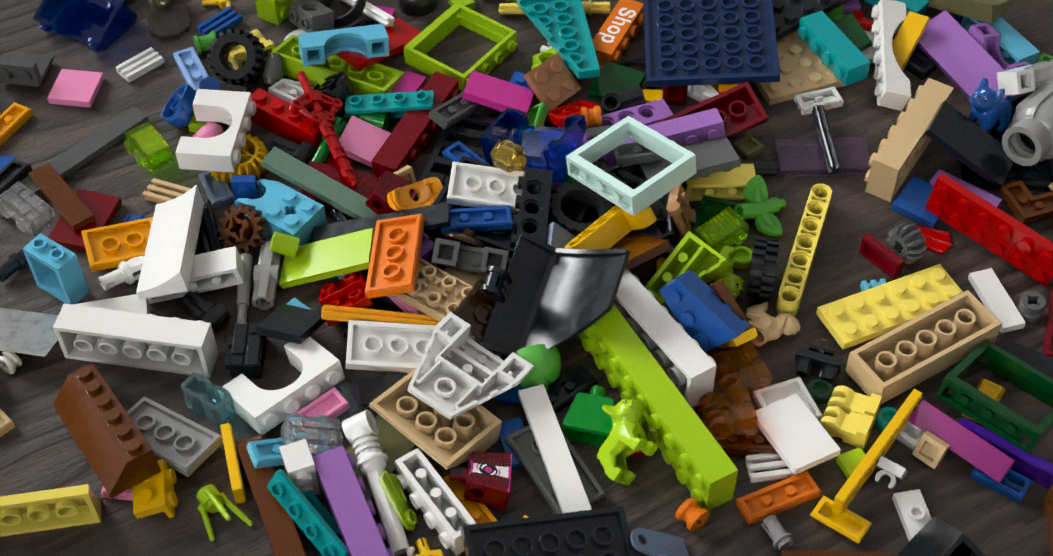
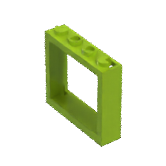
(460, 15)

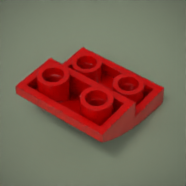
(346, 292)

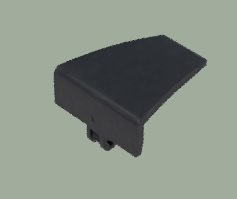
(549, 294)

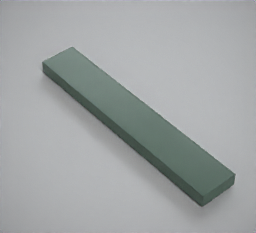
(316, 183)

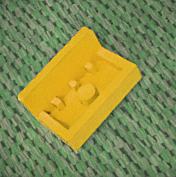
(156, 494)

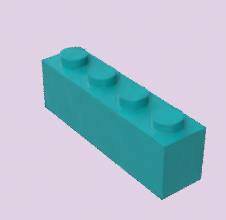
(833, 48)

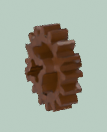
(242, 229)

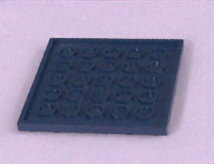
(710, 42)

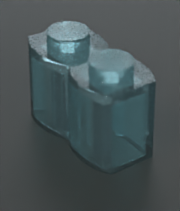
(208, 399)

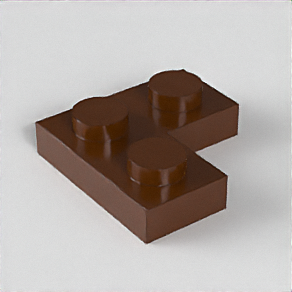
(1024, 204)

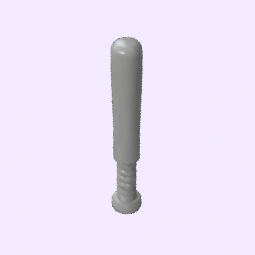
(243, 290)

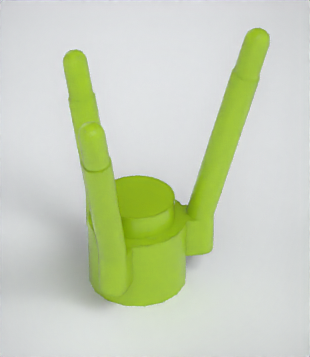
(212, 501)

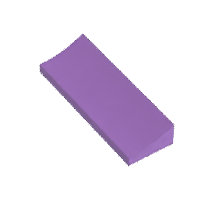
(959, 55)

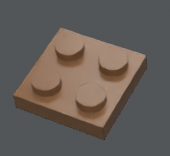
(552, 81)

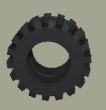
(220, 54)

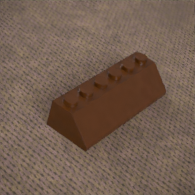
(104, 431)

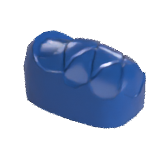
(179, 107)

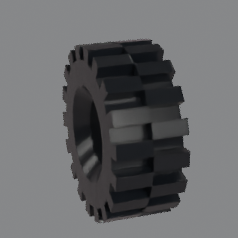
(763, 268)

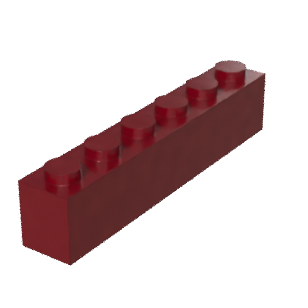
(414, 129)

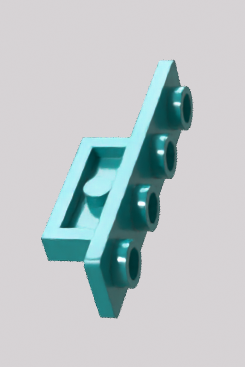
(390, 103)
(308, 515)

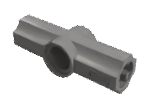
(266, 278)

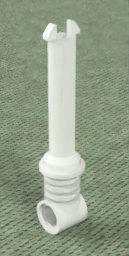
(362, 433)

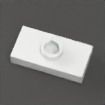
(912, 511)

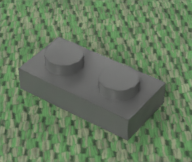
(633, 154)

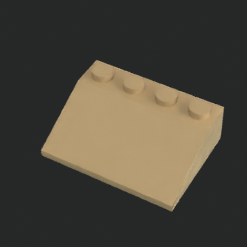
(442, 439)

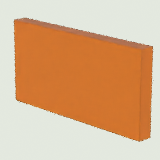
(395, 256)

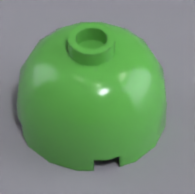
(546, 365)

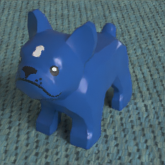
(989, 107)

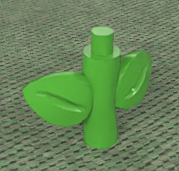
(761, 207)

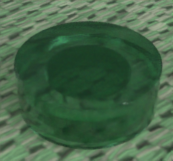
(820, 390)

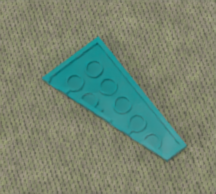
(567, 31)

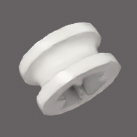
(9, 362)

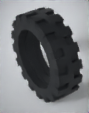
(575, 192)

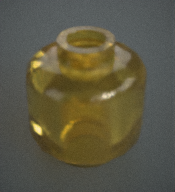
(508, 156)

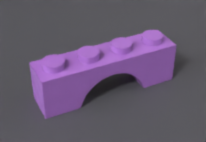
(989, 40)

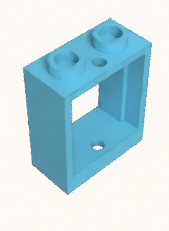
(56, 269)

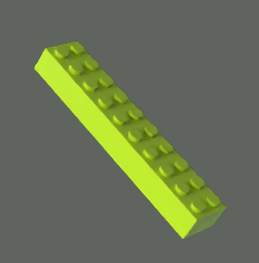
(666, 414)

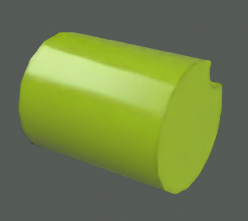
(284, 244)

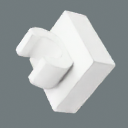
(890, 469)

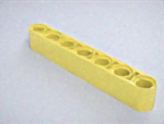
(804, 250)

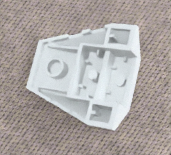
(461, 373)

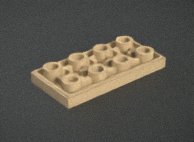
(435, 292)

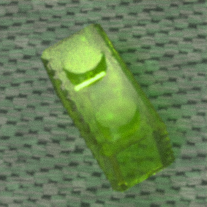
(148, 146)
(723, 230)

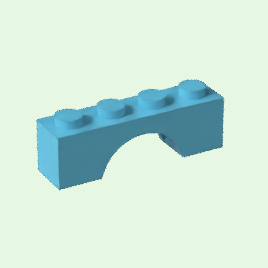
(320, 45)

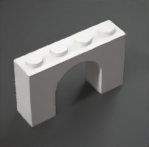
(222, 151)
(268, 408)

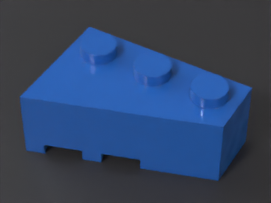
(701, 311)

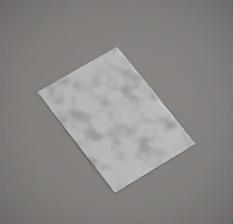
(26, 332)

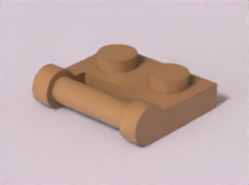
(680, 211)

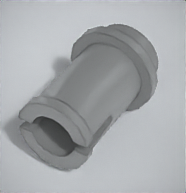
(777, 533)

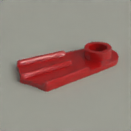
(937, 240)

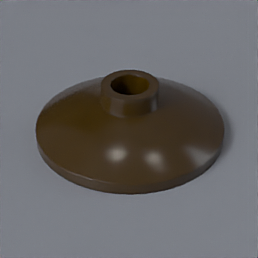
(466, 237)

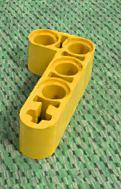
(611, 228)

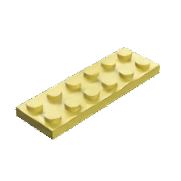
(886, 306)

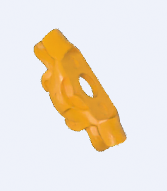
(427, 190)

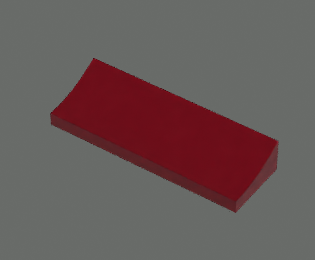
(737, 108)

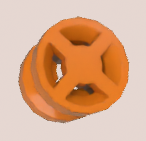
(592, 116)
(692, 514)

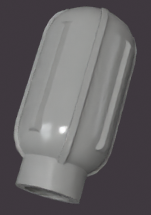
(1031, 129)

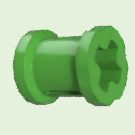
(202, 43)

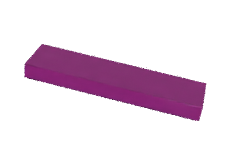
(963, 441)

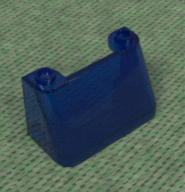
(86, 21)
(543, 146)

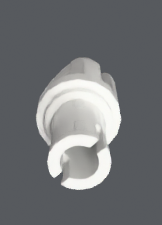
(126, 272)

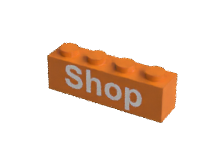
(618, 30)

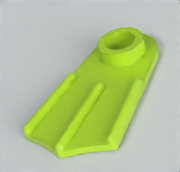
(398, 500)

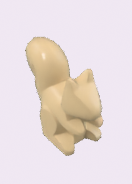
(768, 327)

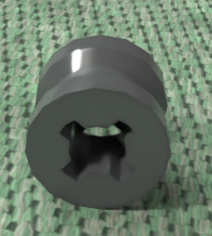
(1031, 305)

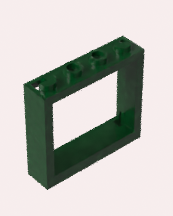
(989, 411)

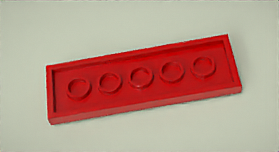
(992, 229)

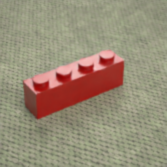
(275, 116)

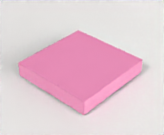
(76, 88)
(362, 140)

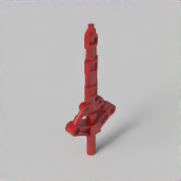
(324, 119)

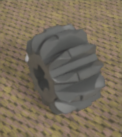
(907, 242)

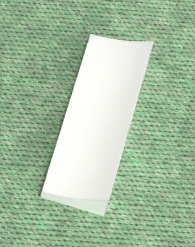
(171, 246)

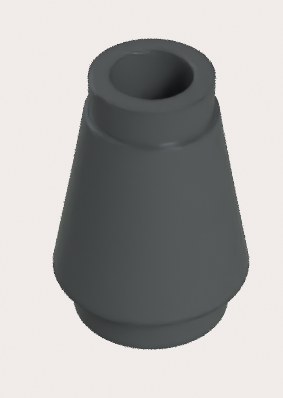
(273, 69)

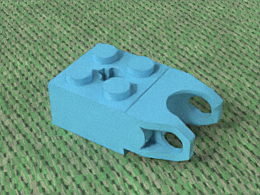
(286, 210)

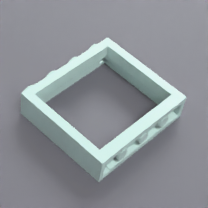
(631, 200)

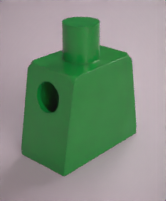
(587, 420)

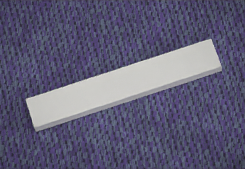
(554, 450)

